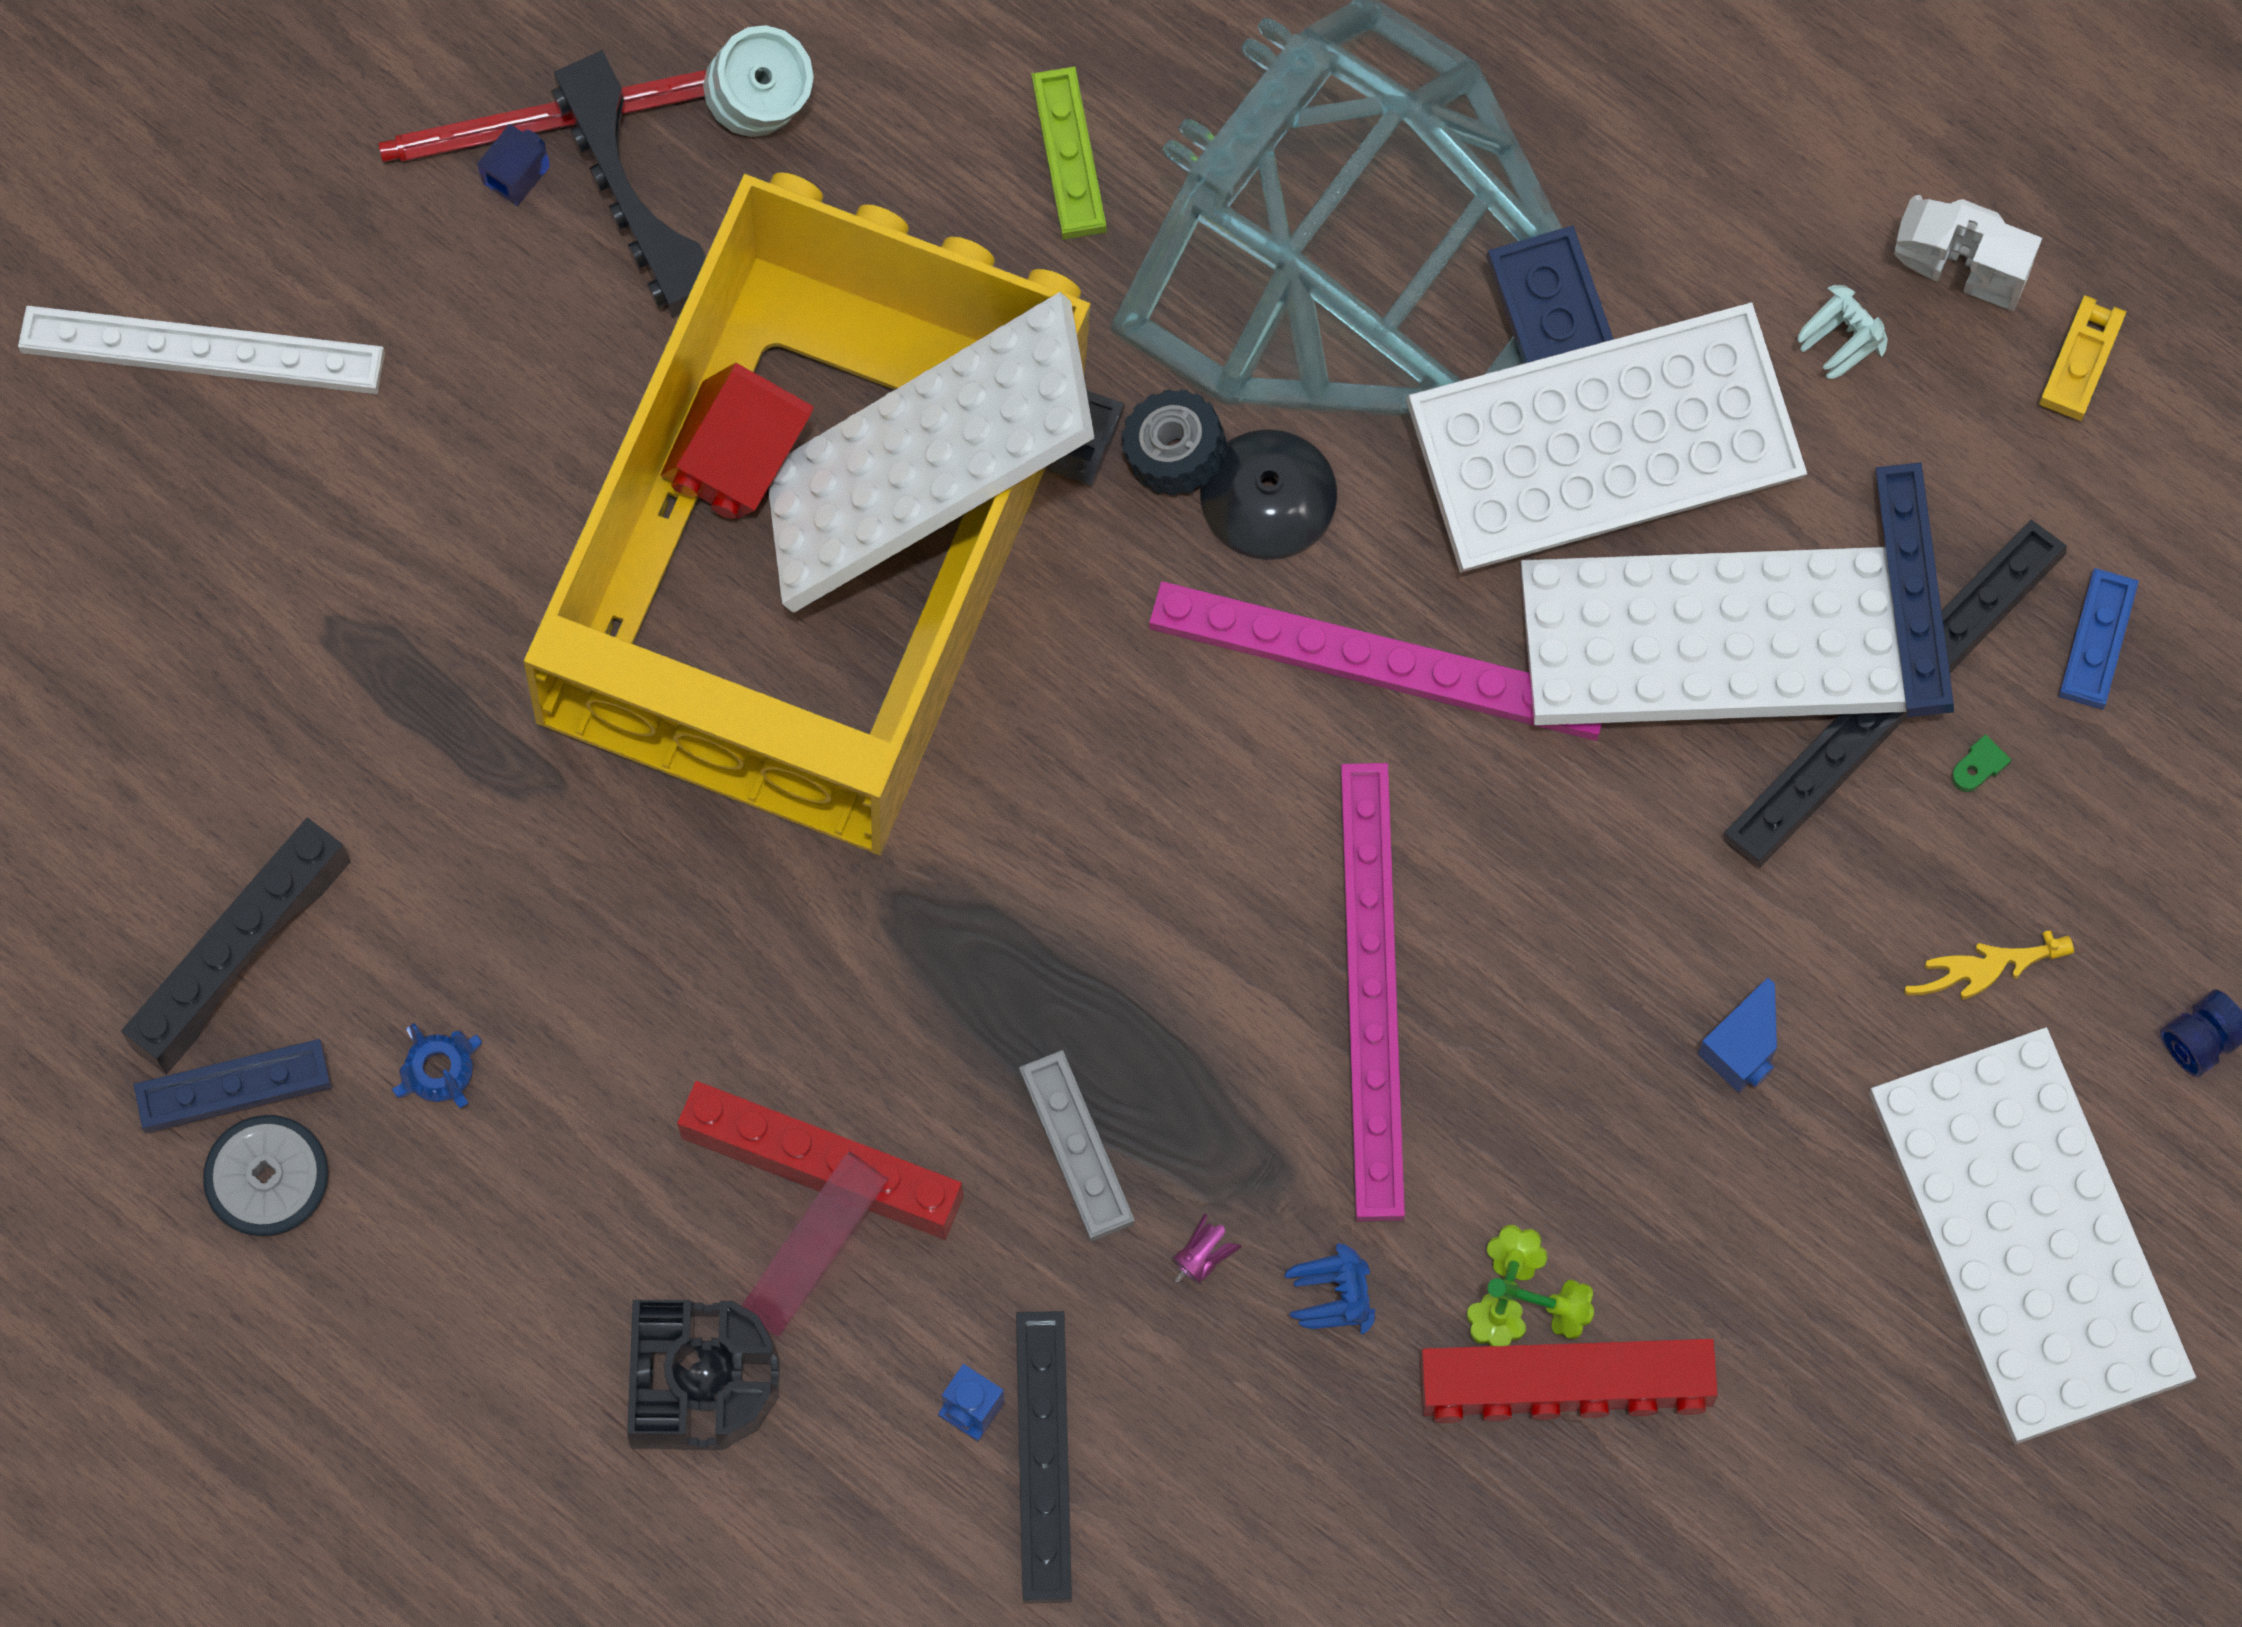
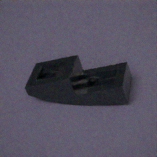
(1085, 462)

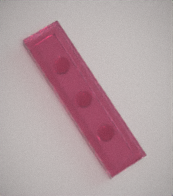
(815, 1242)

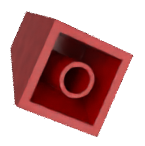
(735, 440)

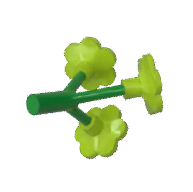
(1499, 1316)

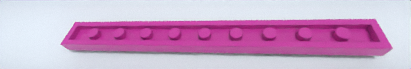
(1350, 654)
(1372, 993)

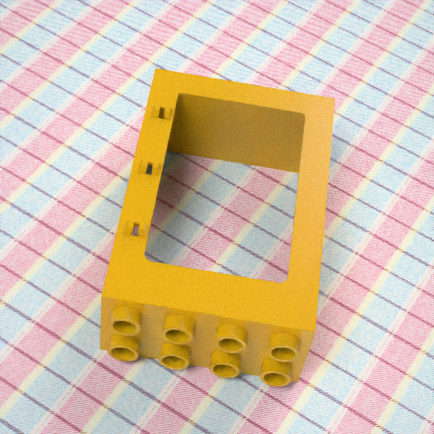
(863, 303)

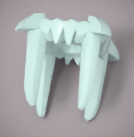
(1867, 334)

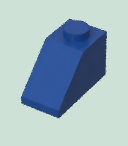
(1745, 1040)

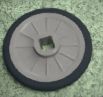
(287, 1196)

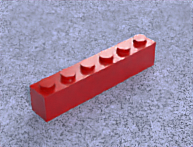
(812, 1154)
(1568, 1378)

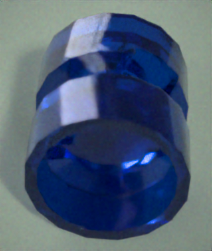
(2200, 1037)

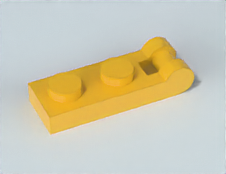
(2082, 359)

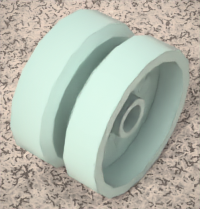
(761, 56)

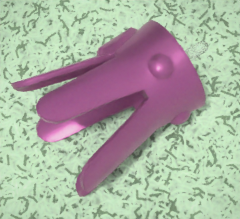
(1195, 1257)

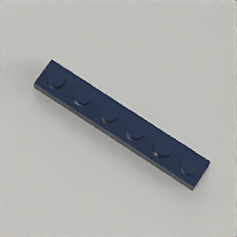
(1914, 590)

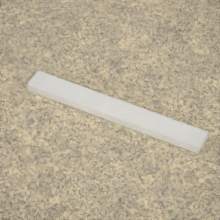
(201, 349)

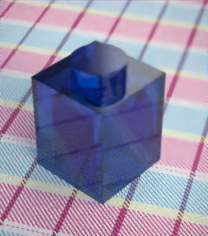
(514, 163)

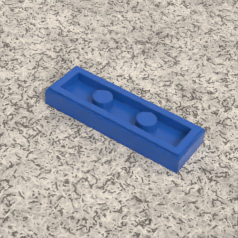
(2098, 638)

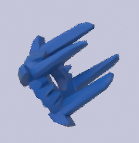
(450, 1086)
(1346, 1270)

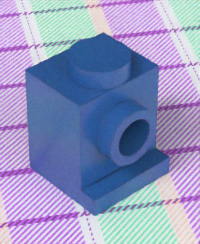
(971, 1402)

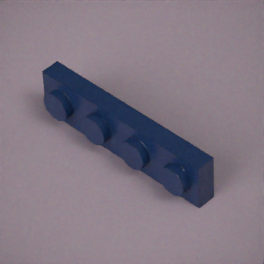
(232, 1086)

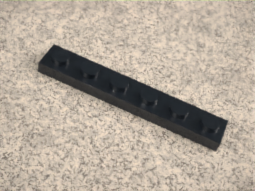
(1043, 1457)

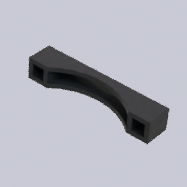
(596, 106)
(188, 996)

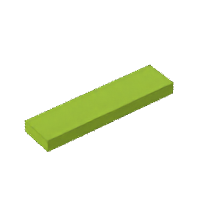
(1068, 153)

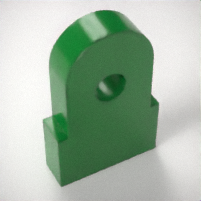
(1985, 760)

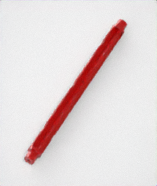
(534, 118)

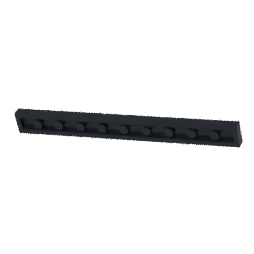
(1856, 736)

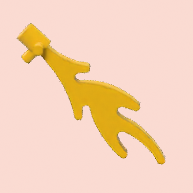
(1984, 972)

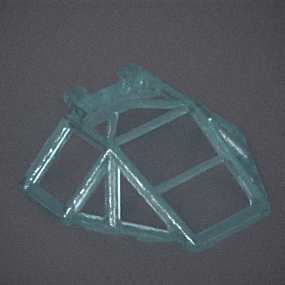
(1249, 145)

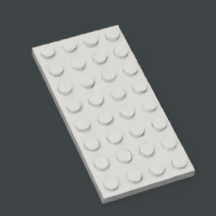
(1606, 437)
(929, 452)
(1711, 636)
(2031, 1236)

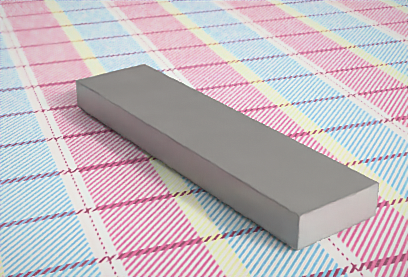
(1076, 1146)

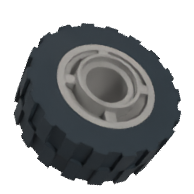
(1168, 418)

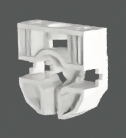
(1995, 251)

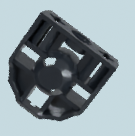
(664, 1416)

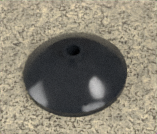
(1274, 519)

